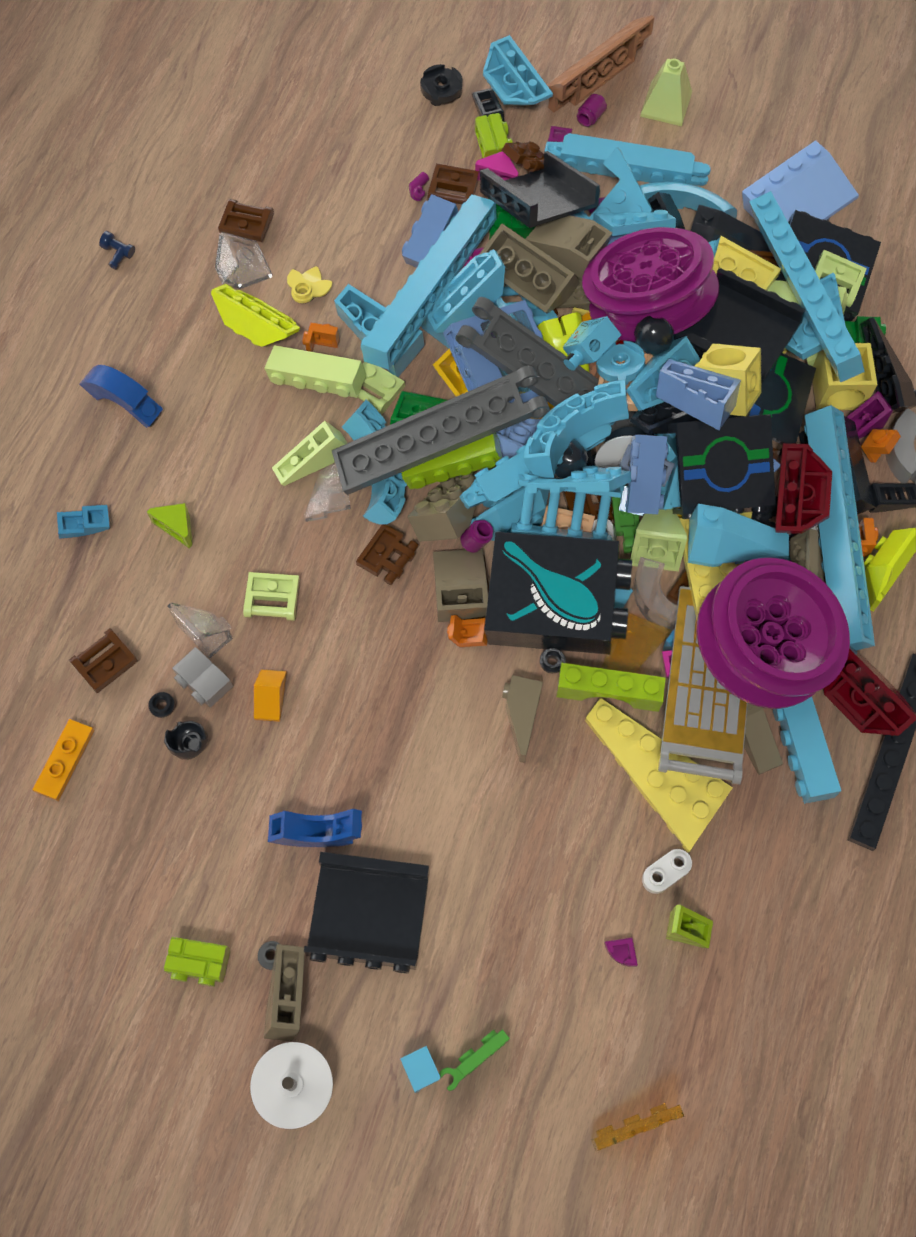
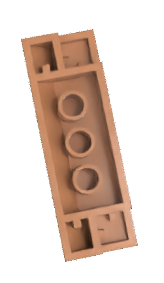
(600, 64)

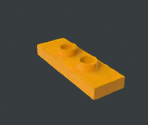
(63, 760)

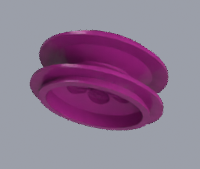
(652, 275)
(799, 606)

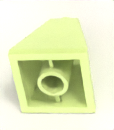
(668, 94)
(660, 539)

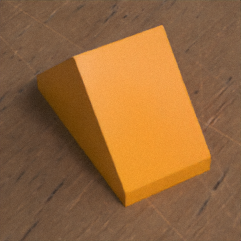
(269, 695)

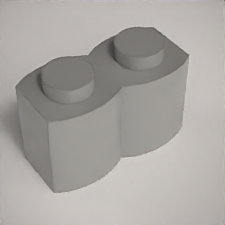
(202, 678)

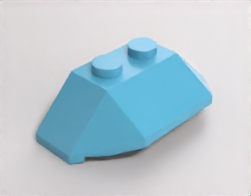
(513, 75)
(479, 278)
(509, 511)

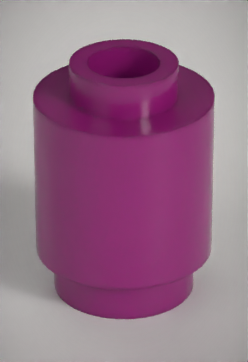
(591, 110)
(476, 536)

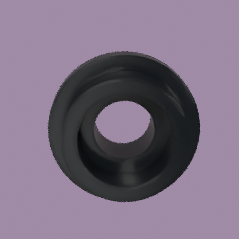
(552, 654)
(158, 698)

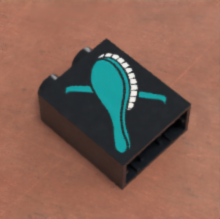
(556, 593)

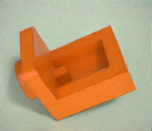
(321, 335)
(879, 443)
(868, 535)
(467, 632)

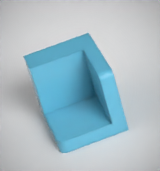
(420, 1069)

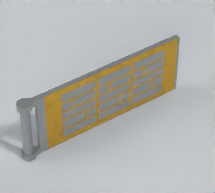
(699, 712)

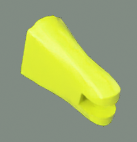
(558, 333)

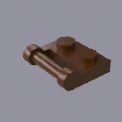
(453, 179)
(243, 224)
(108, 665)

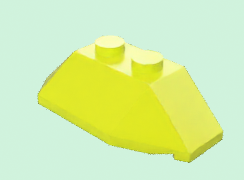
(252, 317)
(888, 563)

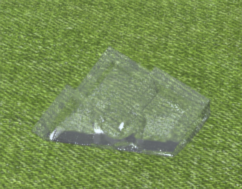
(327, 495)

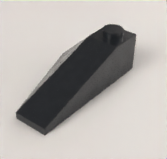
(715, 223)

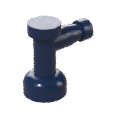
(108, 241)

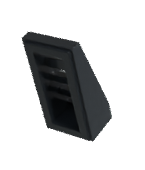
(488, 106)
(884, 505)

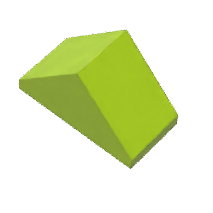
(173, 521)
(689, 927)

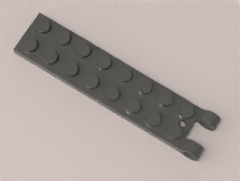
(519, 347)
(438, 430)

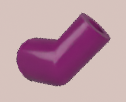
(415, 186)

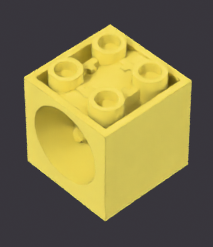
(739, 363)
(845, 394)

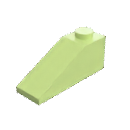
(310, 454)

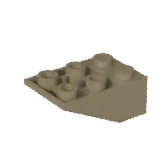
(571, 241)
(442, 511)
(460, 584)

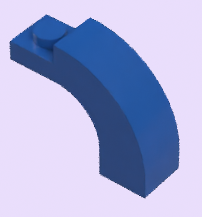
(116, 386)
(315, 830)

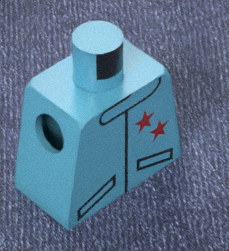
(590, 342)

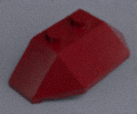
(803, 490)
(869, 698)

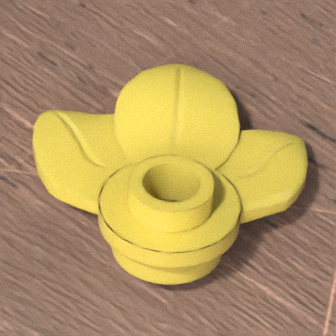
(308, 283)

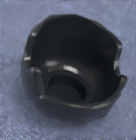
(654, 335)
(574, 459)
(186, 740)

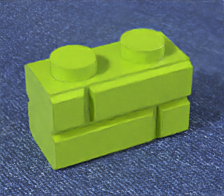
(491, 134)
(196, 960)

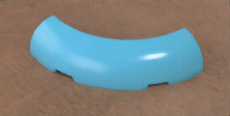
(689, 196)
(572, 420)
(388, 494)

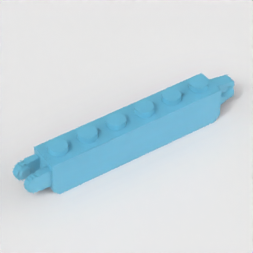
(646, 162)
(502, 481)

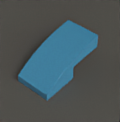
(85, 522)

